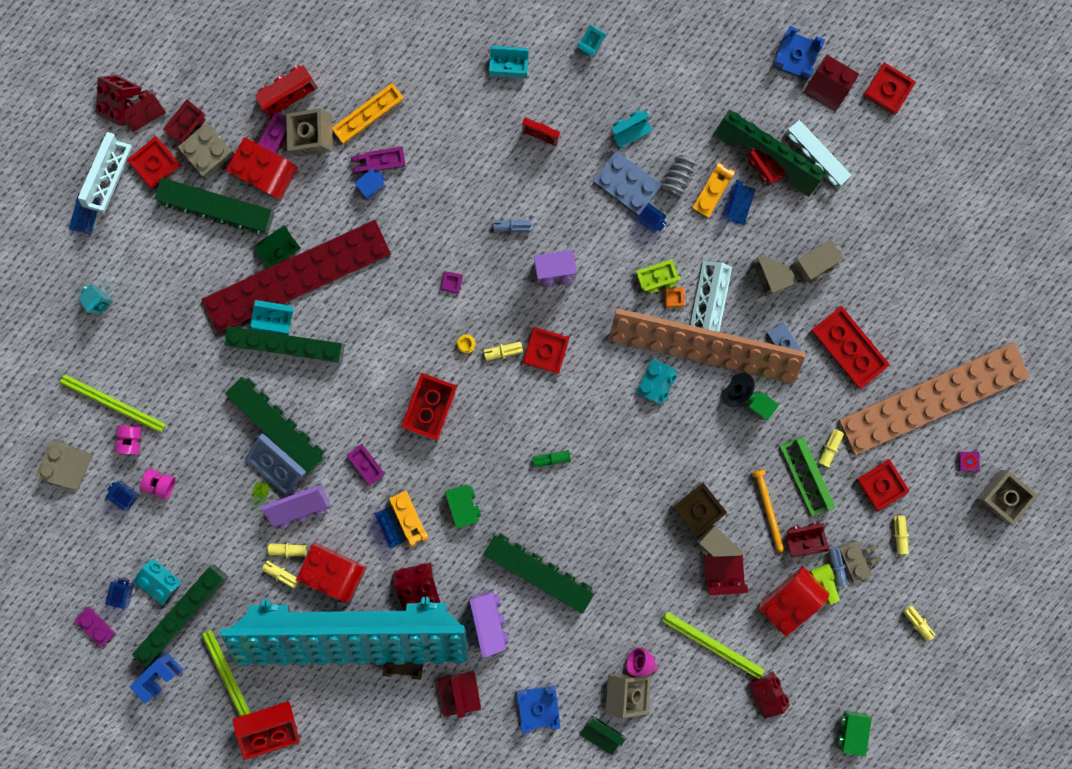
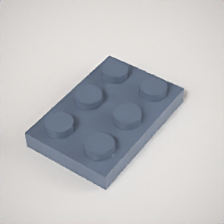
(627, 183)
(275, 465)

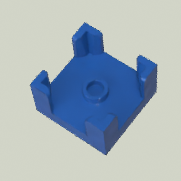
(797, 54)
(146, 687)
(538, 708)

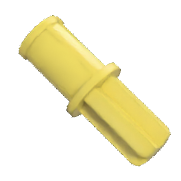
(503, 351)
(831, 448)
(901, 534)
(287, 550)
(280, 574)
(919, 623)

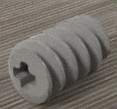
(678, 175)

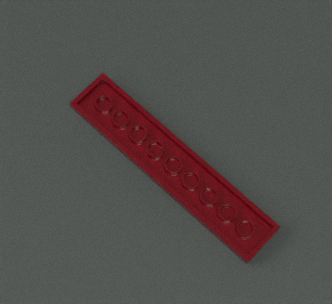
(297, 275)

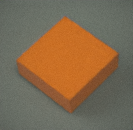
(674, 297)

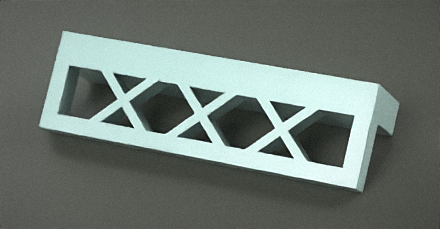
(817, 153)
(98, 170)
(715, 299)

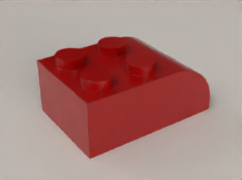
(262, 168)
(429, 406)
(331, 573)
(794, 601)

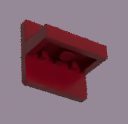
(459, 694)

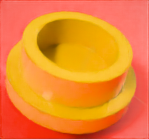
(466, 344)

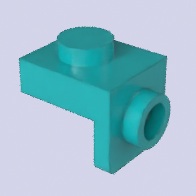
(591, 40)

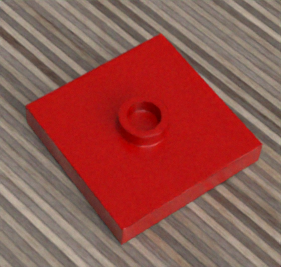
(889, 88)
(540, 131)
(154, 162)
(546, 350)
(882, 485)

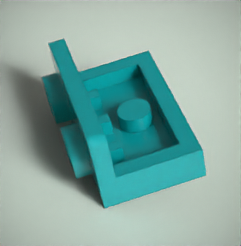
(508, 62)
(631, 129)
(271, 317)
(657, 382)
(157, 581)

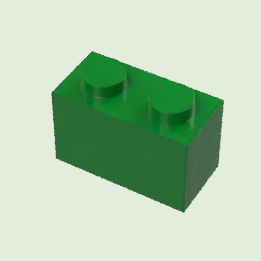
(761, 405)
(462, 505)
(854, 733)

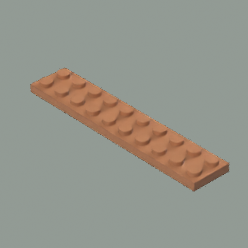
(706, 346)
(934, 398)

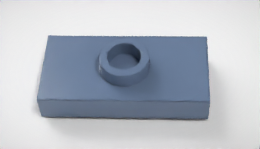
(782, 337)

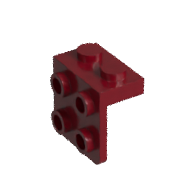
(415, 583)

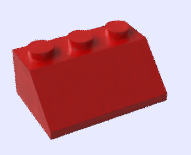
(286, 90)
(266, 730)

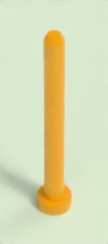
(768, 508)

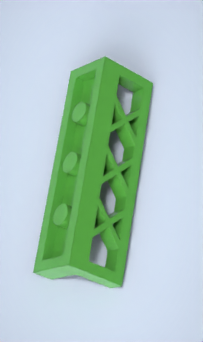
(815, 476)

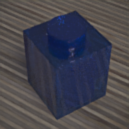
(652, 218)
(122, 495)
(120, 593)

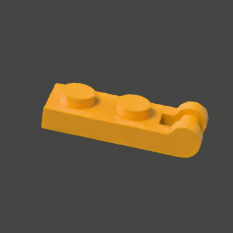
(713, 191)
(407, 518)

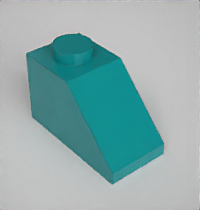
(94, 299)

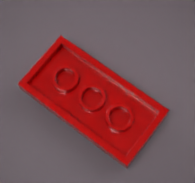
(850, 347)

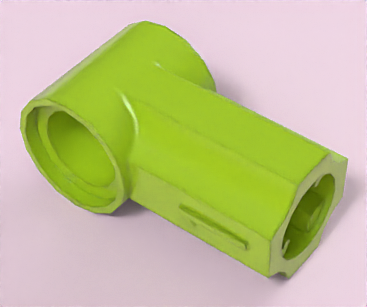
(825, 576)

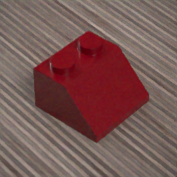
(831, 82)

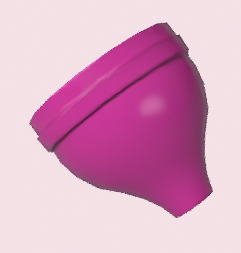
(641, 663)

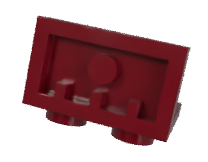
(111, 97)
(724, 575)

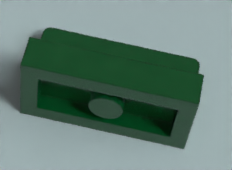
(276, 247)
(602, 735)

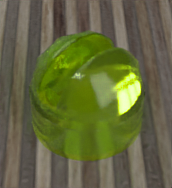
(261, 490)

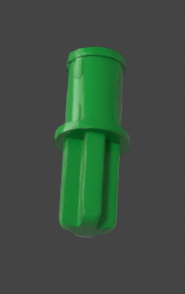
(551, 459)

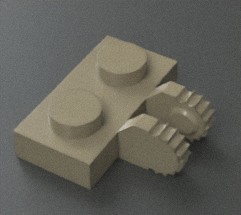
(855, 561)

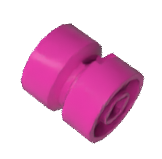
(127, 432)
(163, 487)

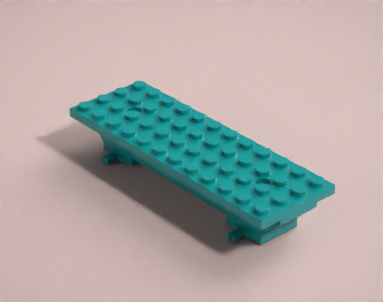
(284, 637)

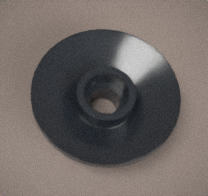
(738, 390)

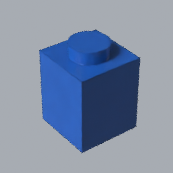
(371, 183)

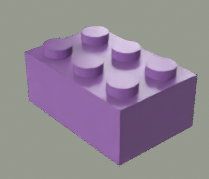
(555, 268)

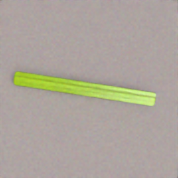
(113, 404)
(713, 645)
(225, 673)

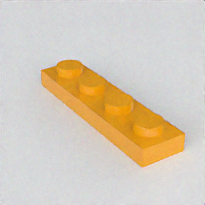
(368, 113)

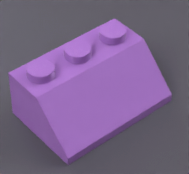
(296, 507)
(489, 623)

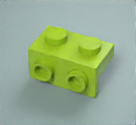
(658, 276)

